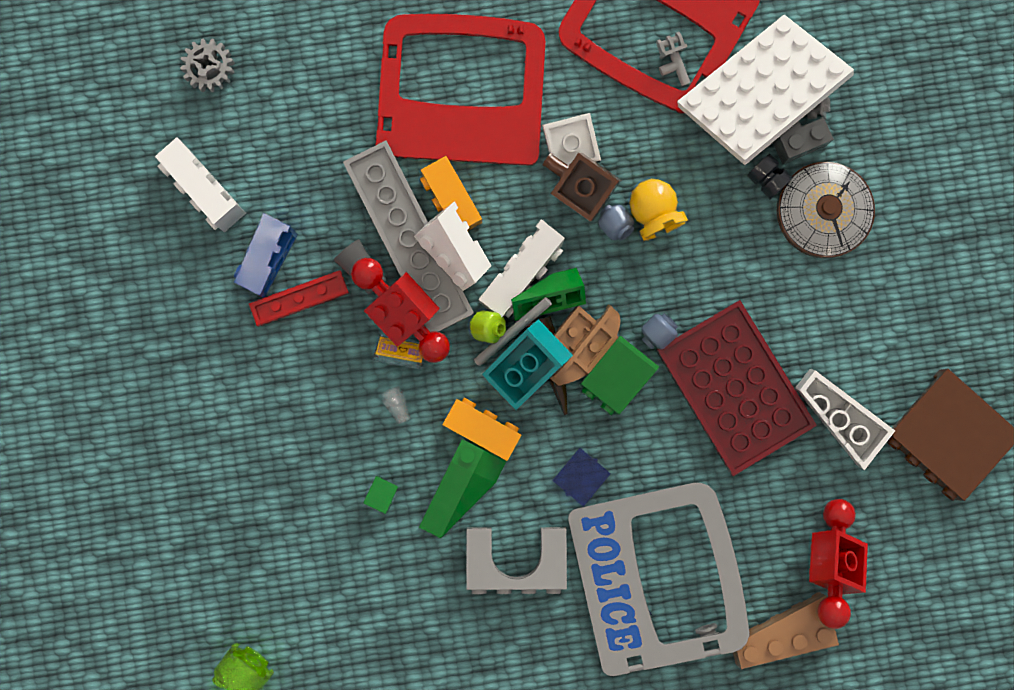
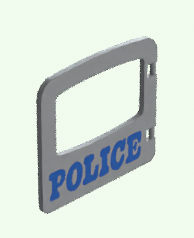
(615, 590)

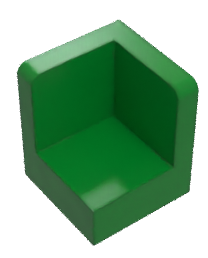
(381, 494)

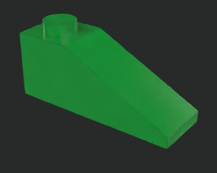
(562, 288)

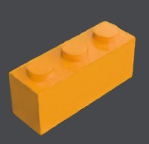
(447, 188)
(482, 428)

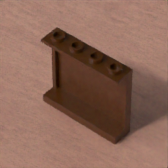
(952, 436)

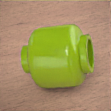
(487, 326)

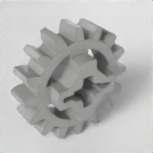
(203, 55)

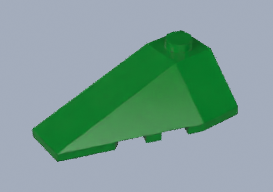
(464, 483)

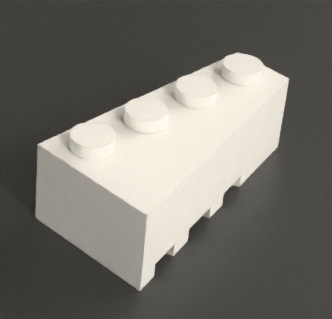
(200, 185)
(523, 269)
(848, 421)

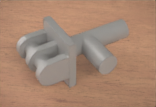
(676, 64)

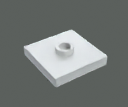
(570, 137)

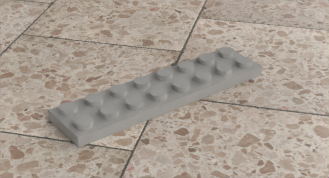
(397, 222)

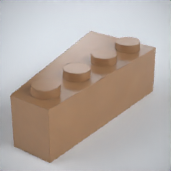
(787, 635)

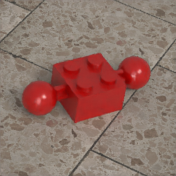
(401, 309)
(837, 563)

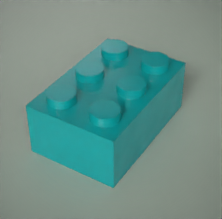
(527, 364)

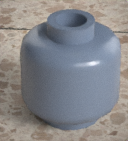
(616, 222)
(659, 331)

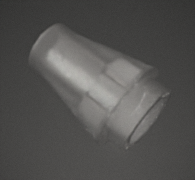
(396, 404)

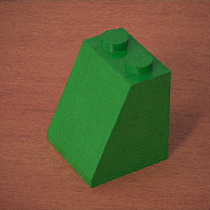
(618, 376)

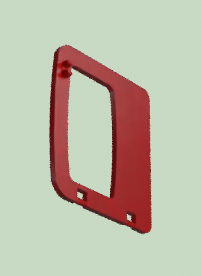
(710, 15)
(462, 132)

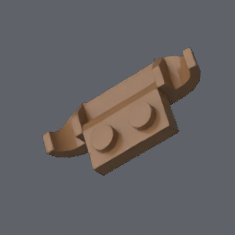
(586, 340)

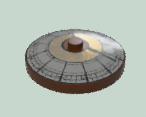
(825, 210)

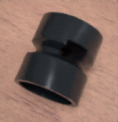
(769, 176)

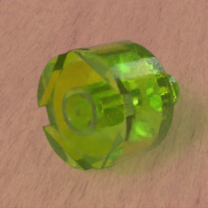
(242, 670)

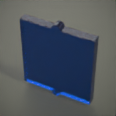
(581, 477)

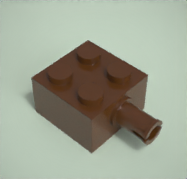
(582, 184)

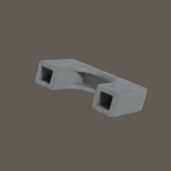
(548, 574)

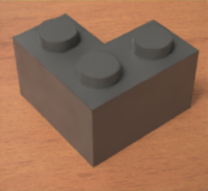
(802, 140)

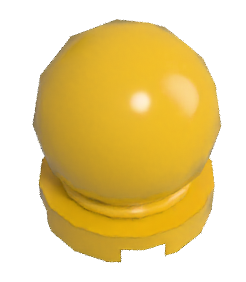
(655, 207)

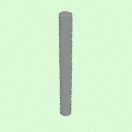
(513, 331)

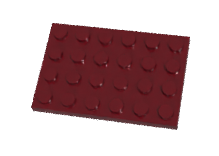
(736, 388)

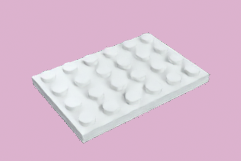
(765, 89)

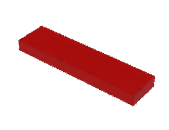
(298, 298)

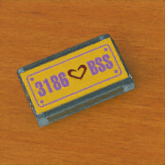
(404, 355)

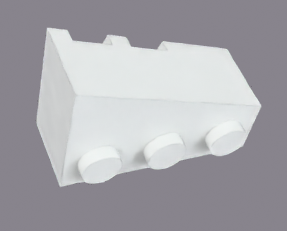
(453, 248)

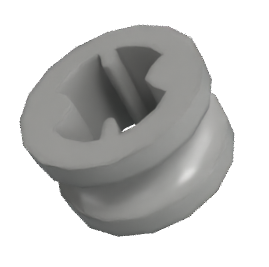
(708, 629)

